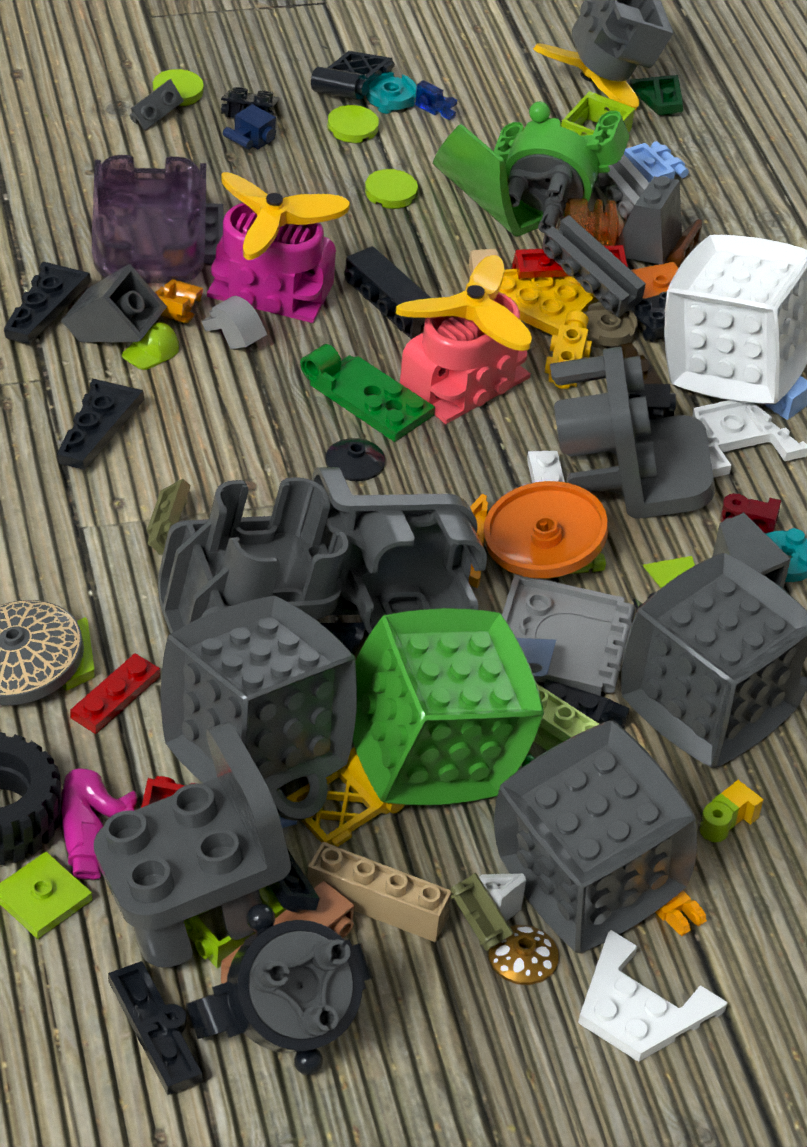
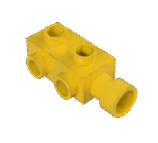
(569, 343)

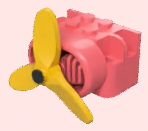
(467, 345)

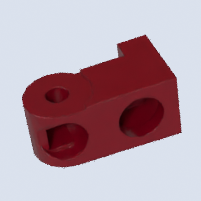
(761, 513)

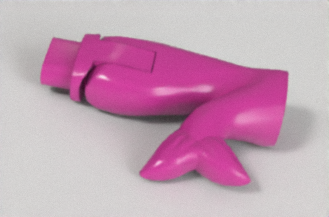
(80, 793)

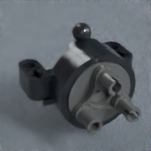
(287, 989)

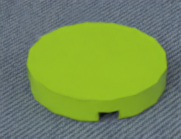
(187, 83)
(352, 123)
(391, 188)

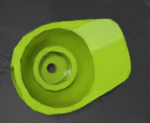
(154, 348)

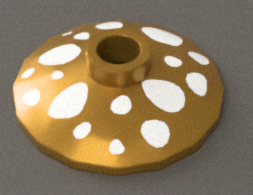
(525, 965)

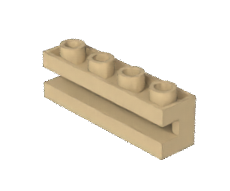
(382, 891)

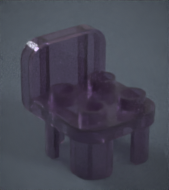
(149, 218)

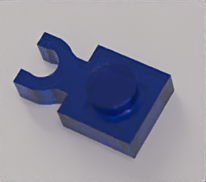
(432, 100)

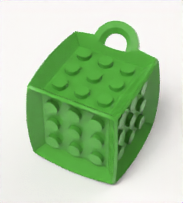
(443, 706)

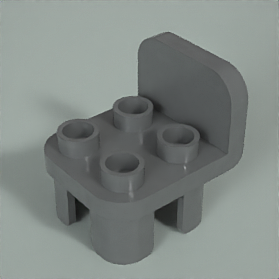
(660, 460)
(401, 550)
(251, 558)
(195, 853)

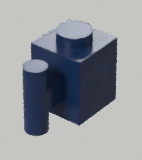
(252, 128)

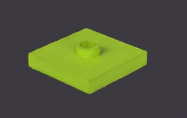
(42, 895)

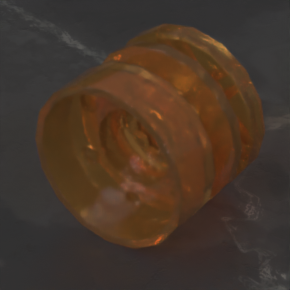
(599, 224)

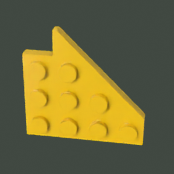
(545, 300)

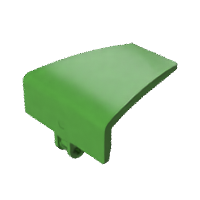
(484, 179)

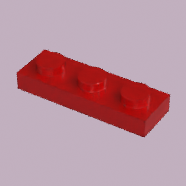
(115, 693)

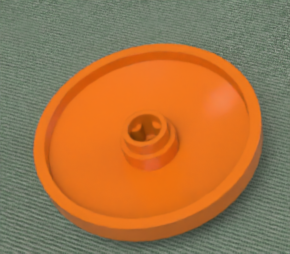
(546, 529)

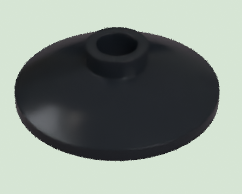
(356, 459)

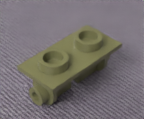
(480, 911)

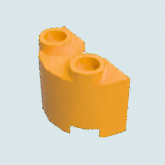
(179, 300)

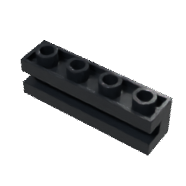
(384, 287)

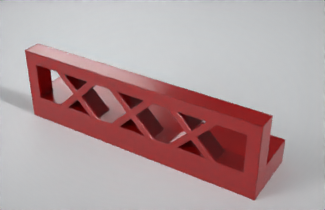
(536, 264)

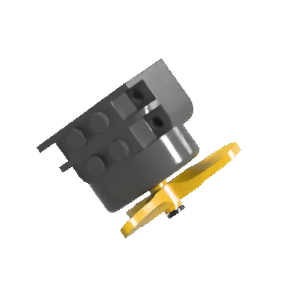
(612, 42)

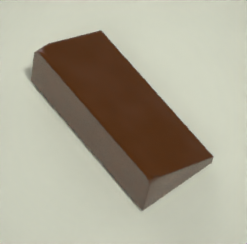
(686, 243)

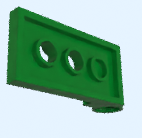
(353, 379)

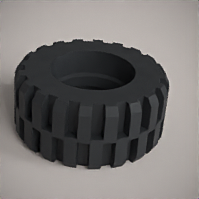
(38, 812)

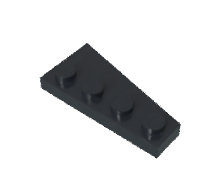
(47, 298)
(100, 418)

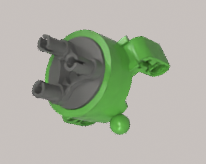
(554, 163)

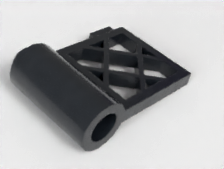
(348, 77)

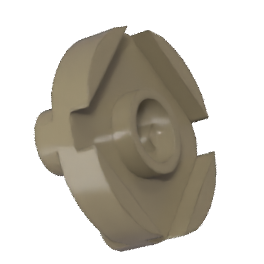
(618, 332)

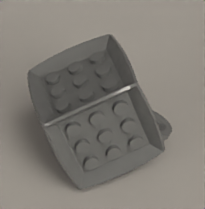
(716, 659)
(279, 685)
(595, 835)

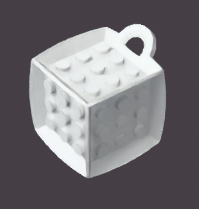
(738, 319)

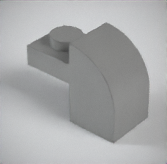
(237, 320)

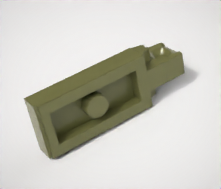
(167, 513)

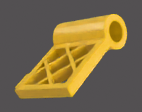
(363, 792)

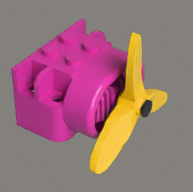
(276, 250)

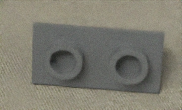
(156, 105)

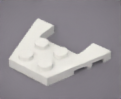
(741, 425)
(634, 1015)

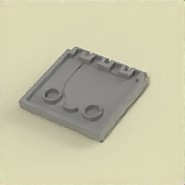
(585, 623)

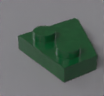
(659, 93)

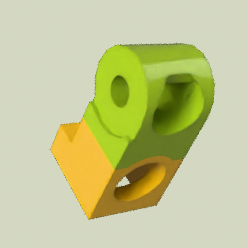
(728, 810)

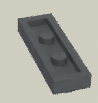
(213, 230)

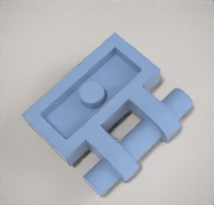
(656, 161)

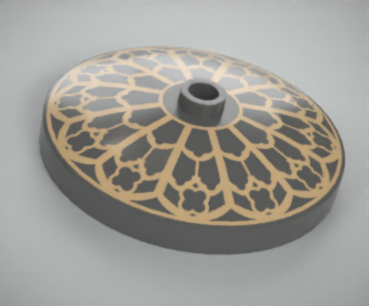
(37, 650)

